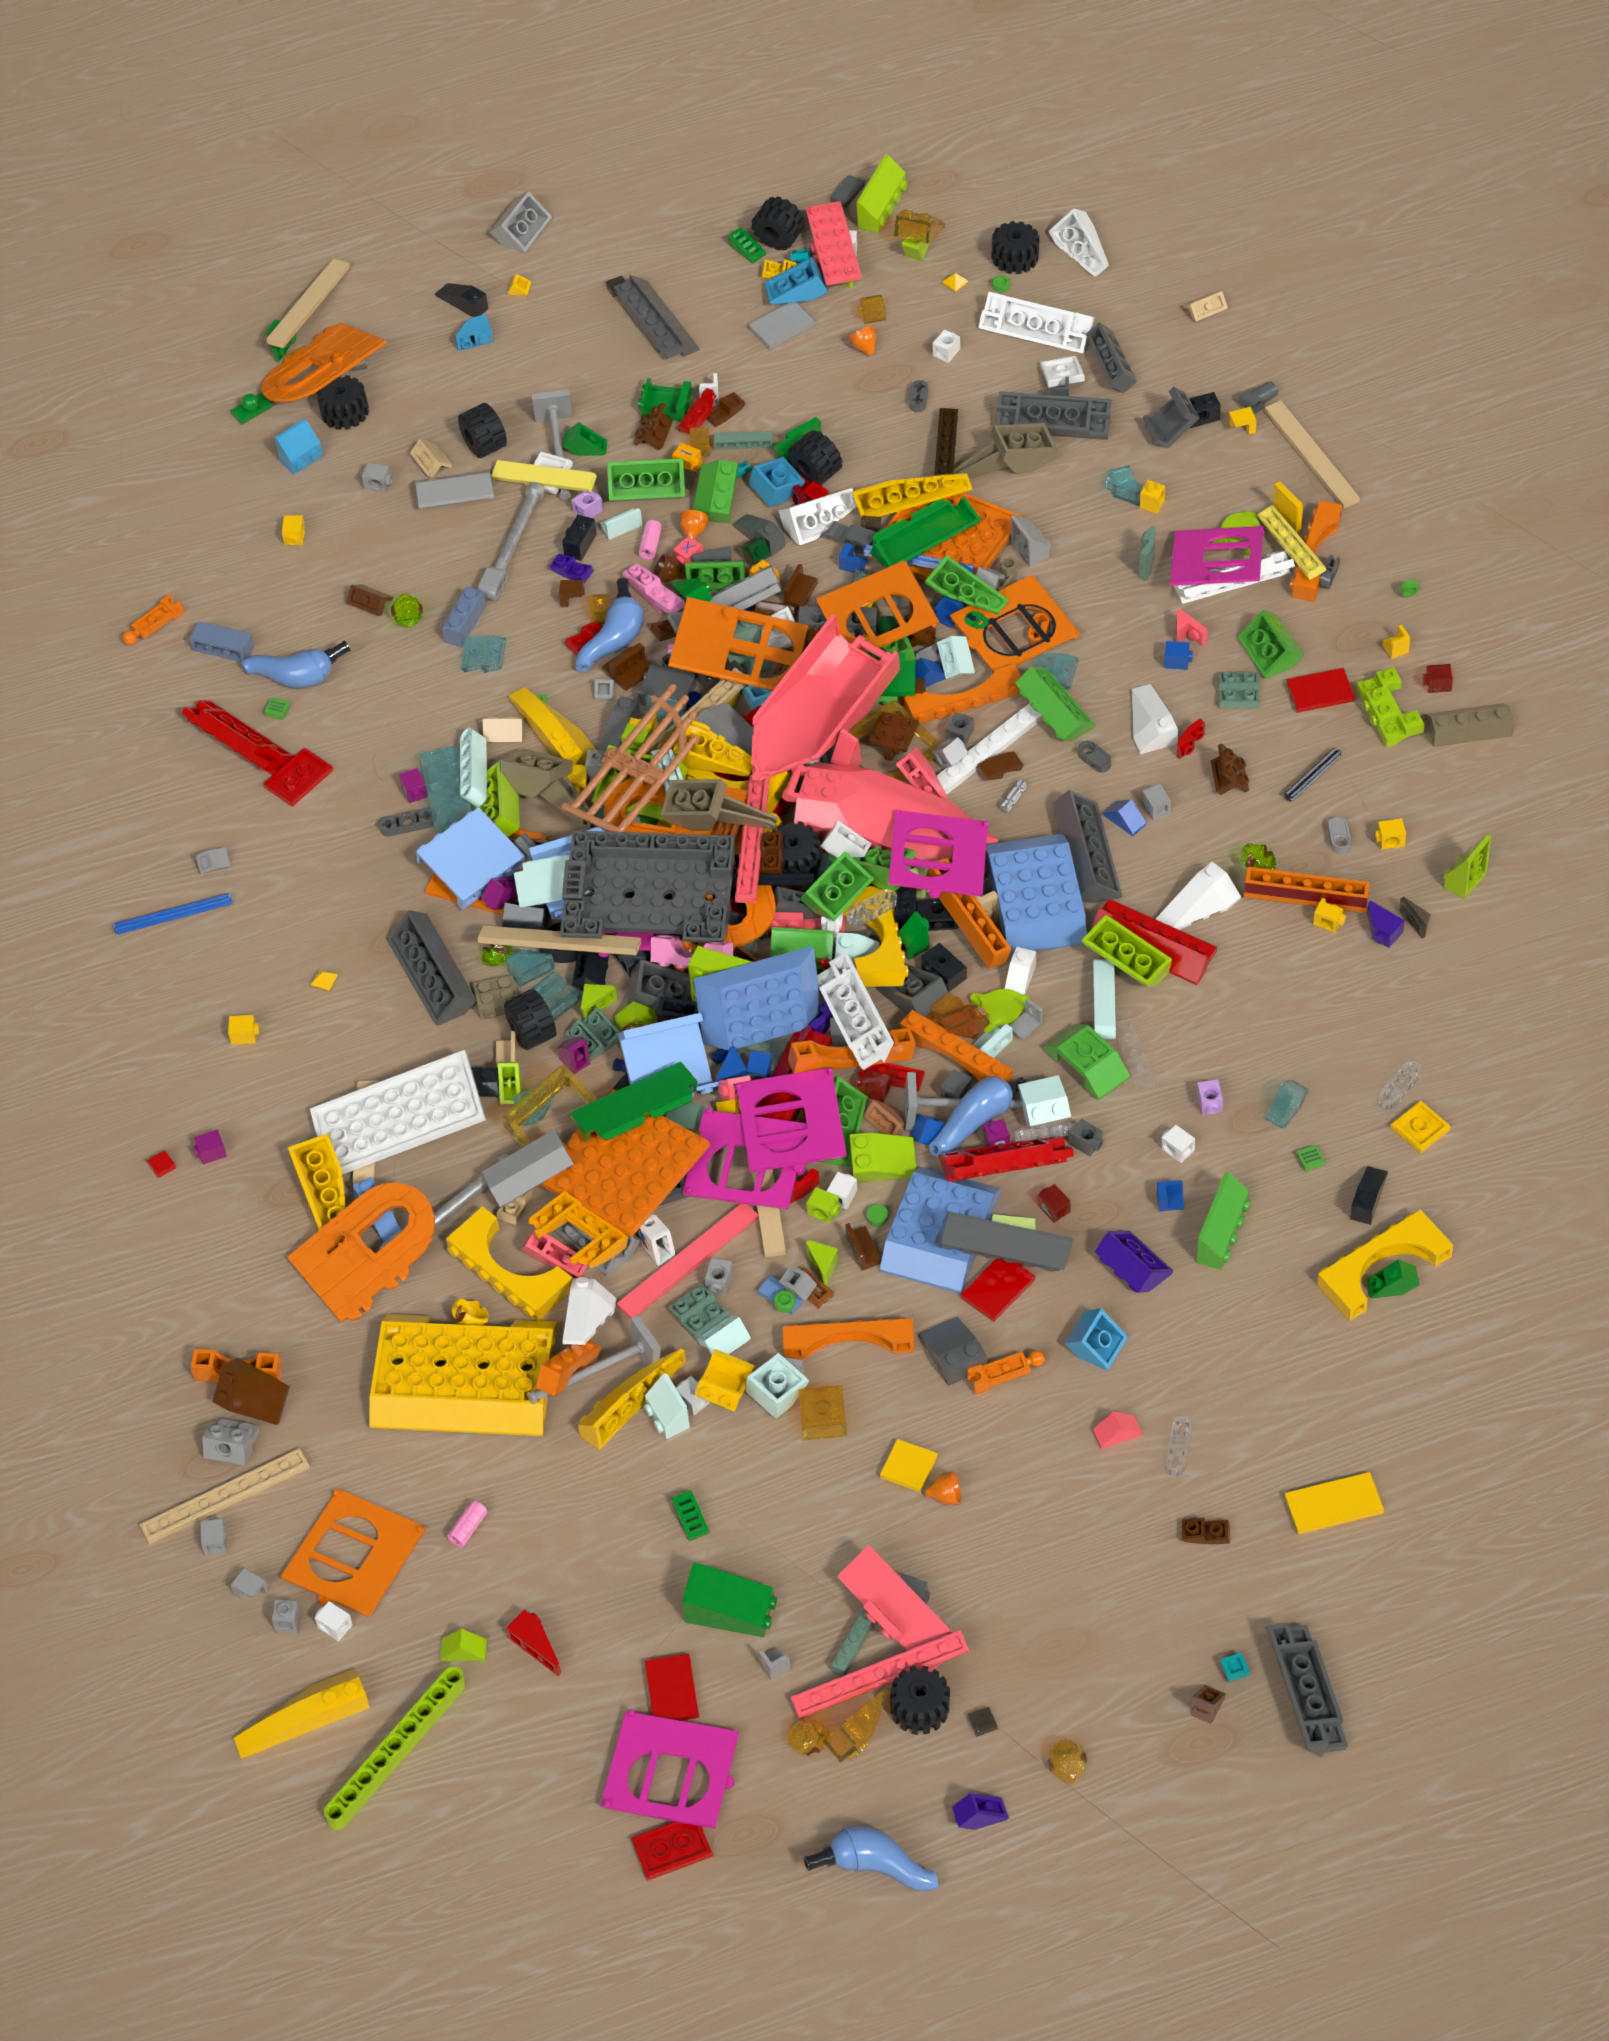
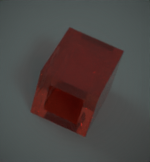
(1438, 678)
(875, 1085)
(1054, 1203)

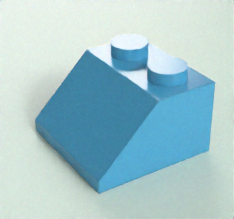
(298, 447)
(775, 481)
(1096, 1338)

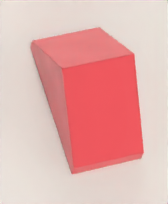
(1116, 1429)

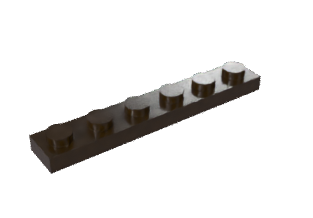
(946, 441)

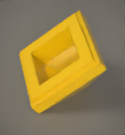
(955, 282)
(324, 979)

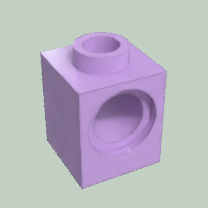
(587, 504)
(1212, 1090)

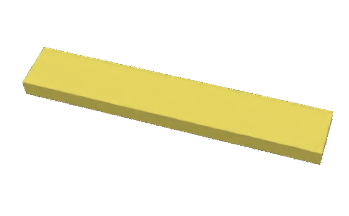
(544, 475)
(1291, 542)

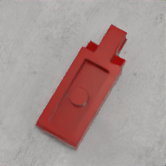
(698, 411)

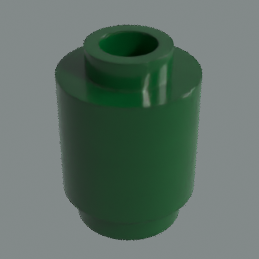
(887, 624)

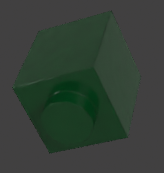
(755, 550)

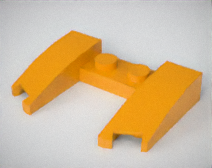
(607, 1239)

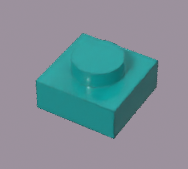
(800, 255)
(1235, 1667)

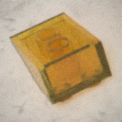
(917, 226)
(852, 1734)

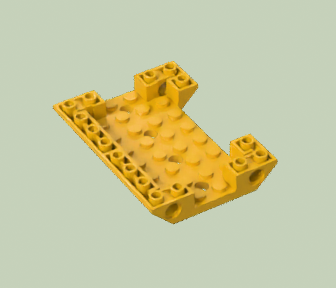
(460, 1393)

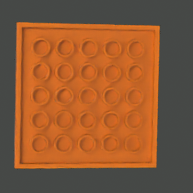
(974, 546)
(629, 1174)

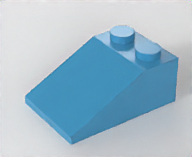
(797, 284)

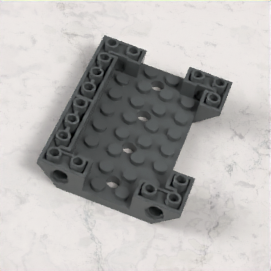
(651, 868)

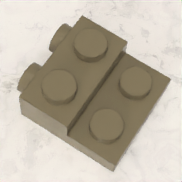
(492, 994)

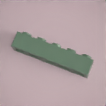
(743, 440)
(852, 1644)

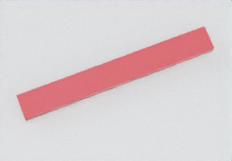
(751, 843)
(687, 1260)
(878, 1674)

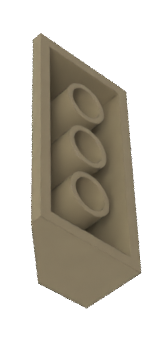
(1470, 724)

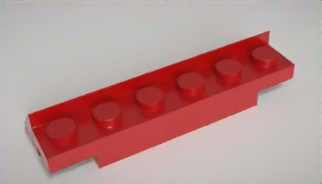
(238, 736)
(1187, 952)
(783, 1068)
(1004, 1158)

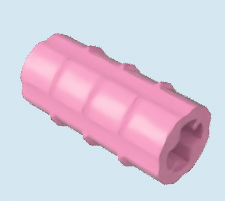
(650, 539)
(467, 1524)

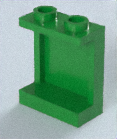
(676, 399)

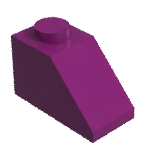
(500, 891)
(574, 1054)

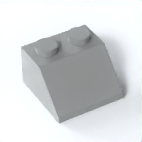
(1029, 540)

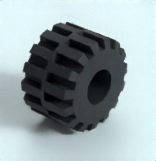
(778, 223)
(1015, 247)
(343, 403)
(482, 430)
(815, 457)
(800, 848)
(530, 1019)
(919, 1700)

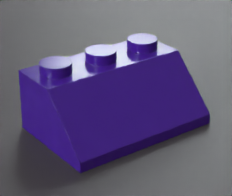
(1132, 1261)

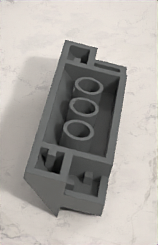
(654, 318)
(1061, 414)
(1004, 1242)
(1308, 1688)

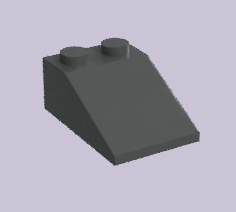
(652, 981)
(918, 992)
(953, 1349)

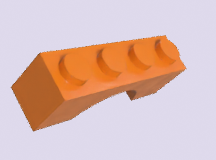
(207, 1364)
(558, 1370)

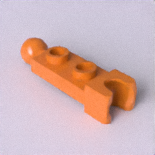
(153, 620)
(1003, 1370)

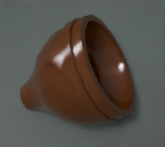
(668, 568)

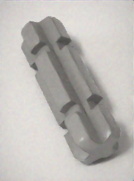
(1013, 796)

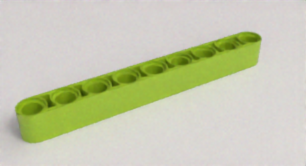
(390, 1757)

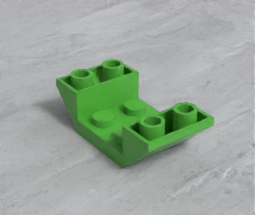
(1089, 1057)

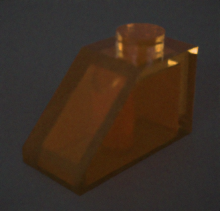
(965, 1021)

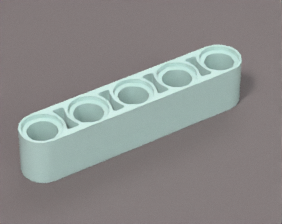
(473, 767)
(1104, 999)

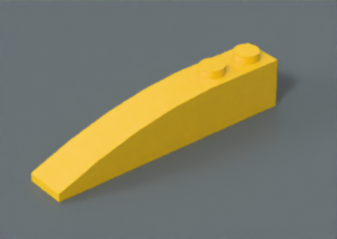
(907, 493)
(553, 729)
(319, 1178)
(625, 1400)
(305, 1712)

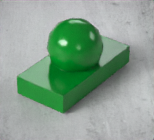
(250, 407)

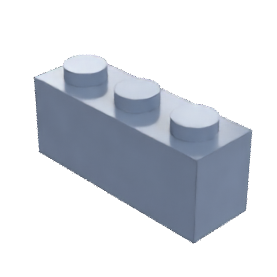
(464, 616)
(221, 641)

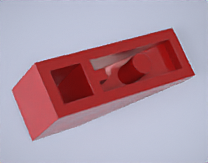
(530, 1636)

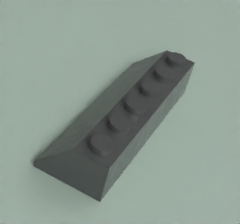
(1084, 830)
(431, 968)

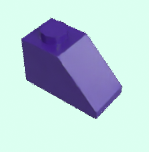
(1384, 925)
(979, 1811)

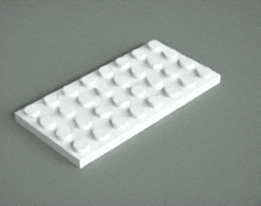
(400, 1112)

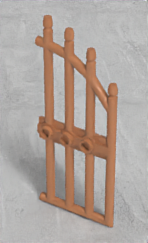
(637, 768)

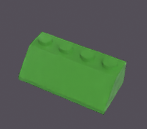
(646, 480)
(1054, 704)
(851, 1110)
(1222, 1223)

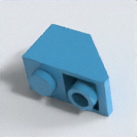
(474, 333)

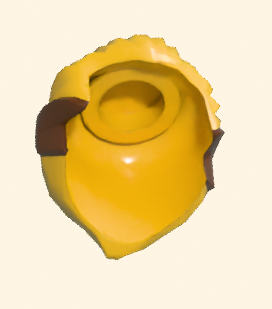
(469, 1313)

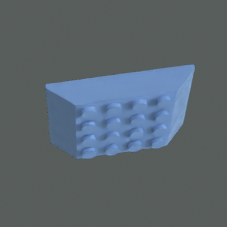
(1037, 893)
(758, 1000)
(911, 1240)

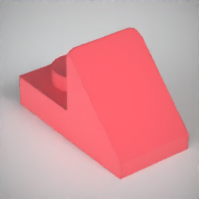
(1190, 627)

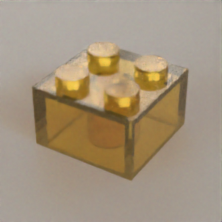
(822, 1412)

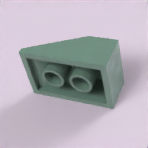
(747, 632)

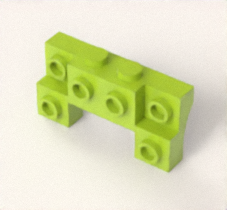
(1383, 709)

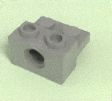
(229, 1441)

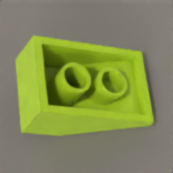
(1468, 869)
(882, 1157)

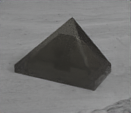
(1415, 915)

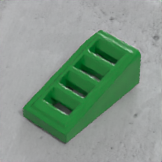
(740, 236)
(685, 1502)

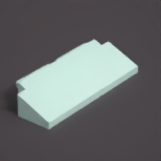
(541, 881)

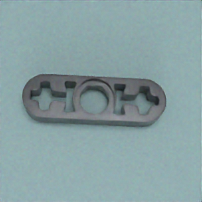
(401, 829)

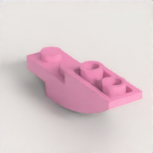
(652, 590)

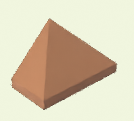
(884, 1118)

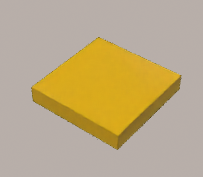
(1288, 506)
(1420, 1127)
(909, 1465)

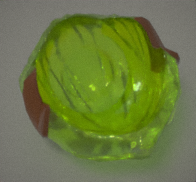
(406, 610)
(1258, 857)
(496, 954)

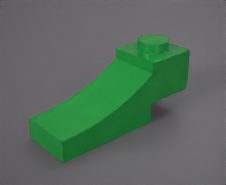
(794, 435)

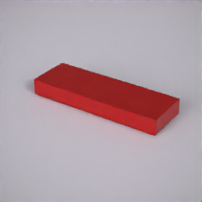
(897, 1074)

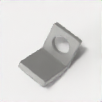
(1028, 1022)

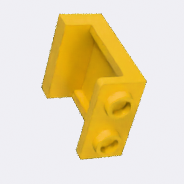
(724, 1380)

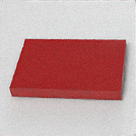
(1320, 690)
(298, 777)
(997, 1288)
(672, 1687)
(670, 1848)

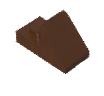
(1206, 1703)

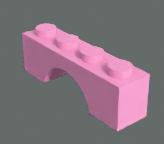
(669, 950)

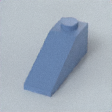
(386, 1225)

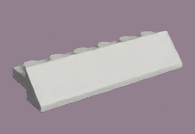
(1036, 322)
(1272, 566)
(855, 1011)

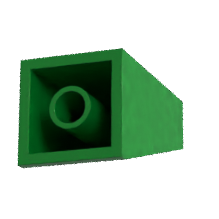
(727, 1601)

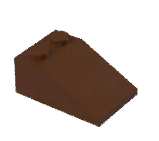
(250, 1392)

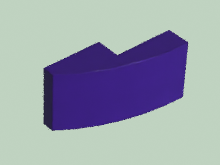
(570, 569)
(822, 1023)

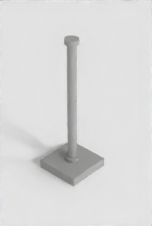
(551, 407)
(912, 1101)
(642, 1344)

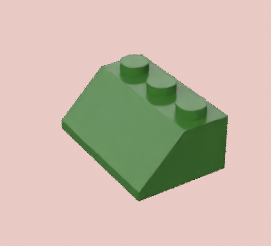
(717, 490)
(716, 573)
(1270, 644)
(837, 887)
(793, 939)

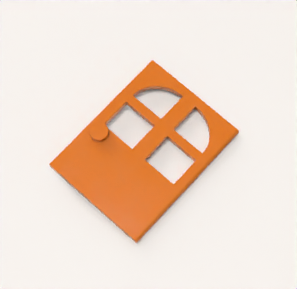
(707, 638)

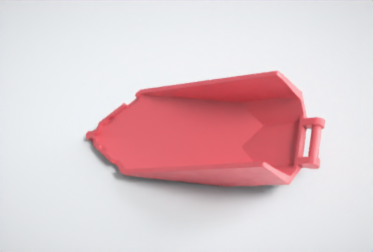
(816, 699)
(867, 805)

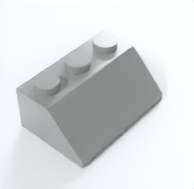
(521, 223)

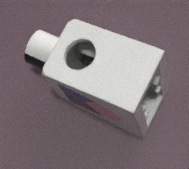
(654, 1230)

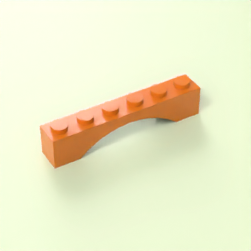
(1325, 523)
(931, 706)
(934, 1037)
(812, 1056)
(804, 1340)

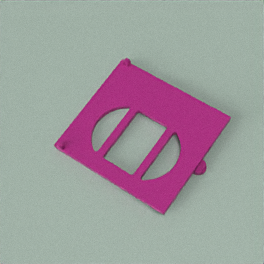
(1189, 549)
(968, 859)
(822, 1117)
(727, 1130)
(658, 1735)

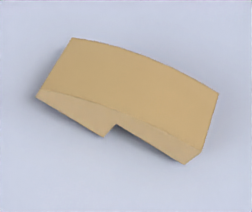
(513, 1211)

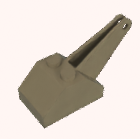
(1014, 446)
(543, 775)
(703, 802)

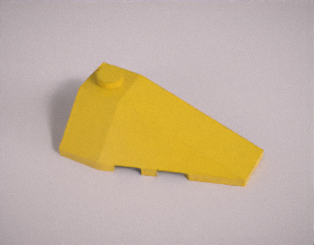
(714, 753)

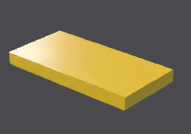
(1334, 1503)

